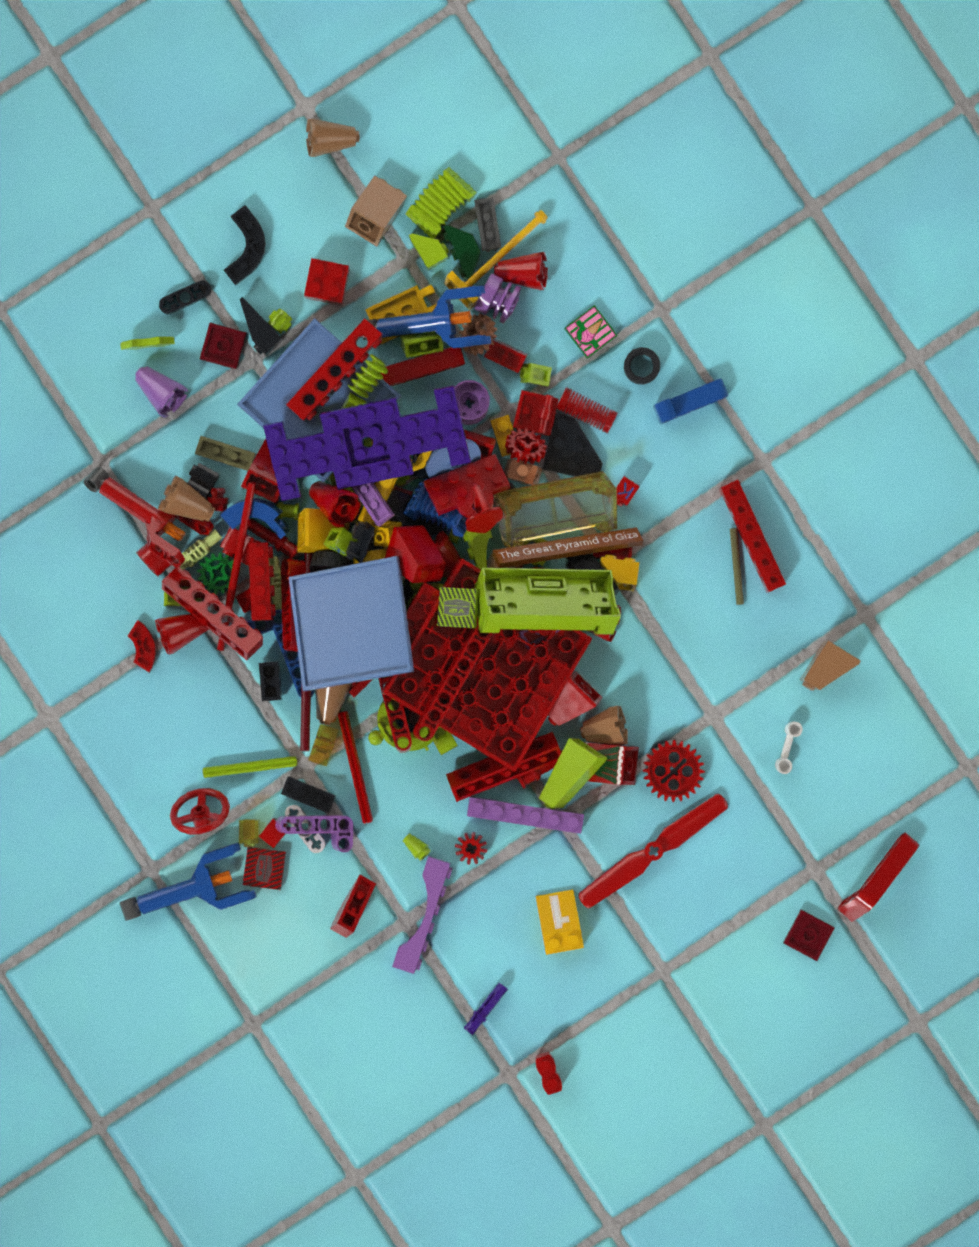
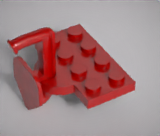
(468, 489)

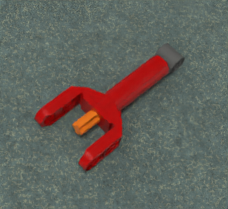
(156, 521)

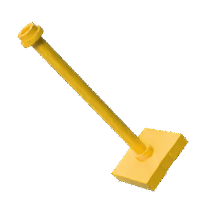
(453, 281)

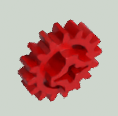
(525, 446)

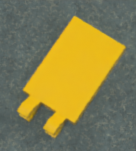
(402, 304)

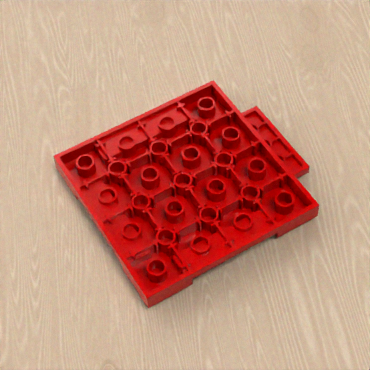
(506, 689)

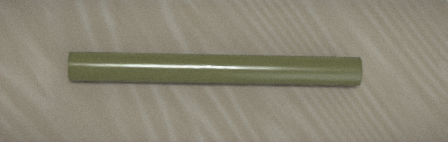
(736, 566)

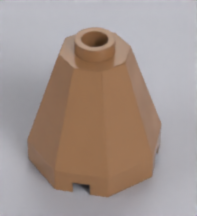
(606, 727)

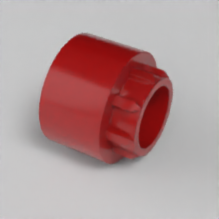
(152, 561)

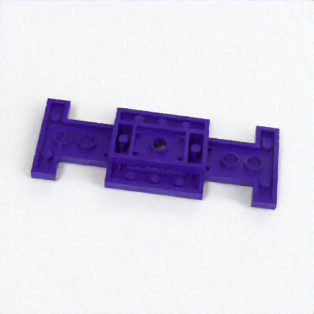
(343, 445)

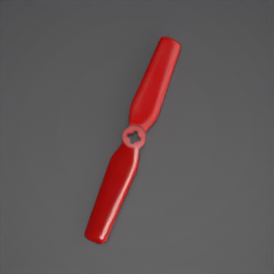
(637, 862)

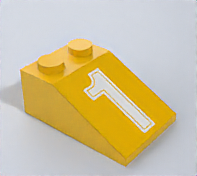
(559, 922)

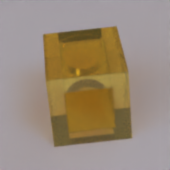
(249, 832)

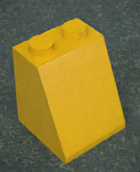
(313, 531)

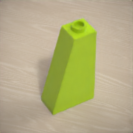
(573, 769)

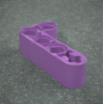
(314, 828)

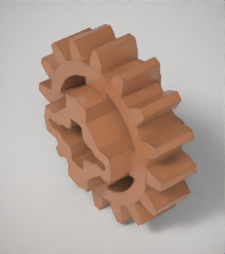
(479, 326)

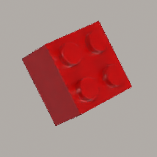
(326, 281)

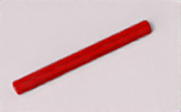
(355, 767)

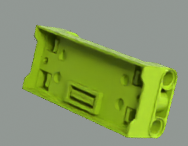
(546, 600)

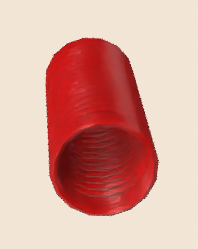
(605, 420)

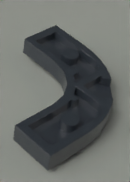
(254, 248)

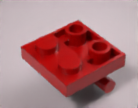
(535, 412)

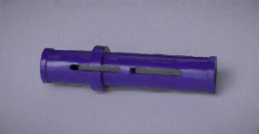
(484, 1010)

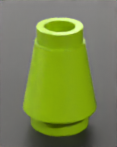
(416, 847)

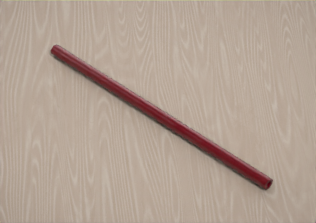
(305, 695)

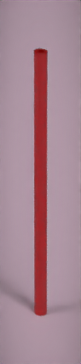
(238, 553)

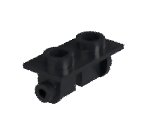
(363, 533)

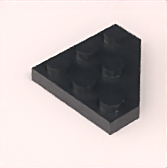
(570, 450)
(398, 502)

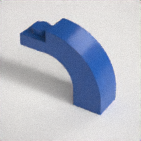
(260, 509)

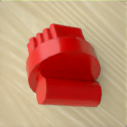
(217, 499)

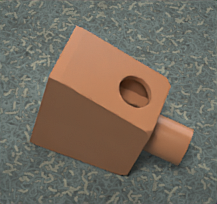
(522, 473)

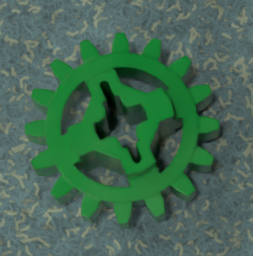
(213, 582)

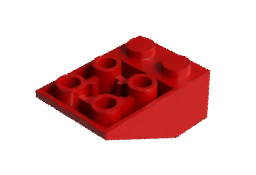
(263, 475)

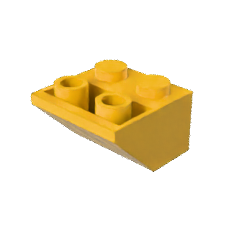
(623, 571)

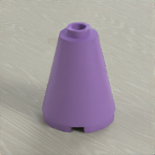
(161, 390)

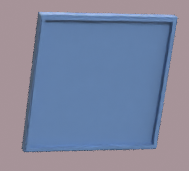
(288, 374)
(351, 624)

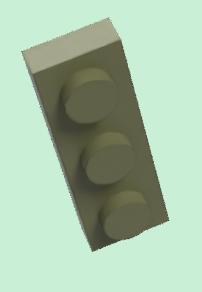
(224, 453)

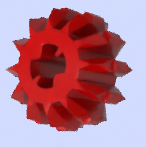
(468, 854)

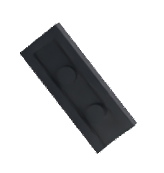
(308, 794)

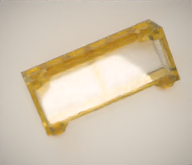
(557, 508)

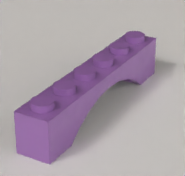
(525, 815)
(434, 876)

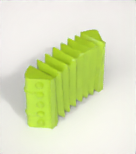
(439, 201)

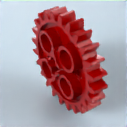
(685, 783)

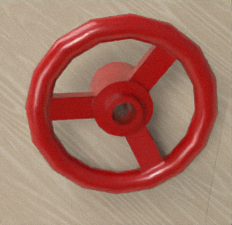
(200, 814)

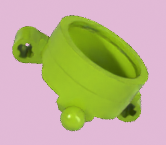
(442, 739)

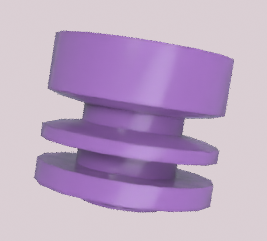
(498, 298)
(476, 394)

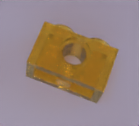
(323, 744)

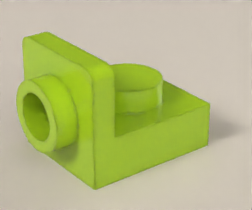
(535, 374)

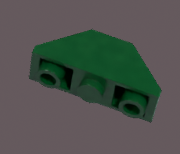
(464, 250)

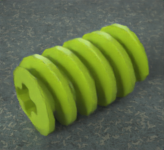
(368, 377)

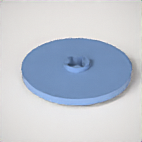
(439, 460)

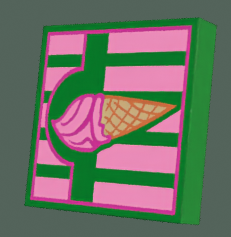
(590, 332)

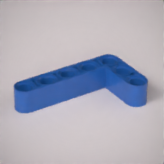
(291, 664)

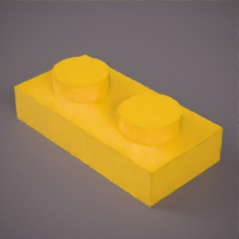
(502, 427)

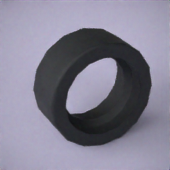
(627, 365)

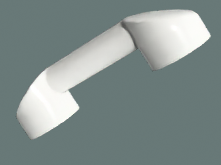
(792, 730)

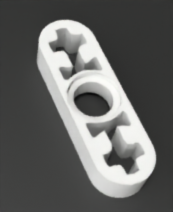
(317, 837)

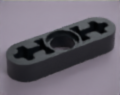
(174, 308)

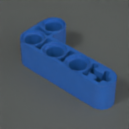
(690, 401)

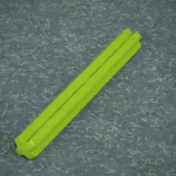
(249, 766)

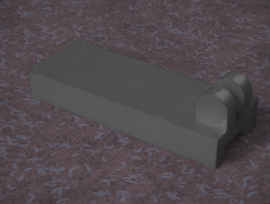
(487, 224)

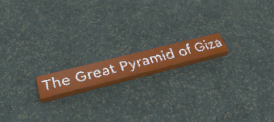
(567, 547)

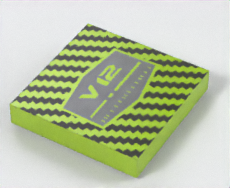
(458, 607)

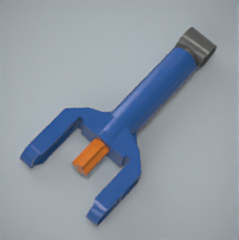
(440, 320)
(200, 885)

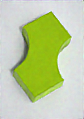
(134, 344)

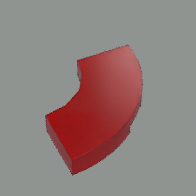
(144, 646)

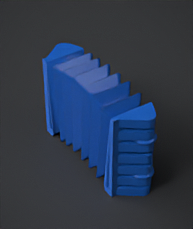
(422, 507)

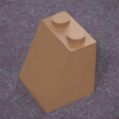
(375, 210)
(827, 665)

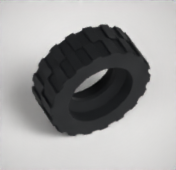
(327, 560)

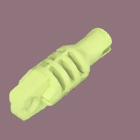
(199, 549)
(276, 581)

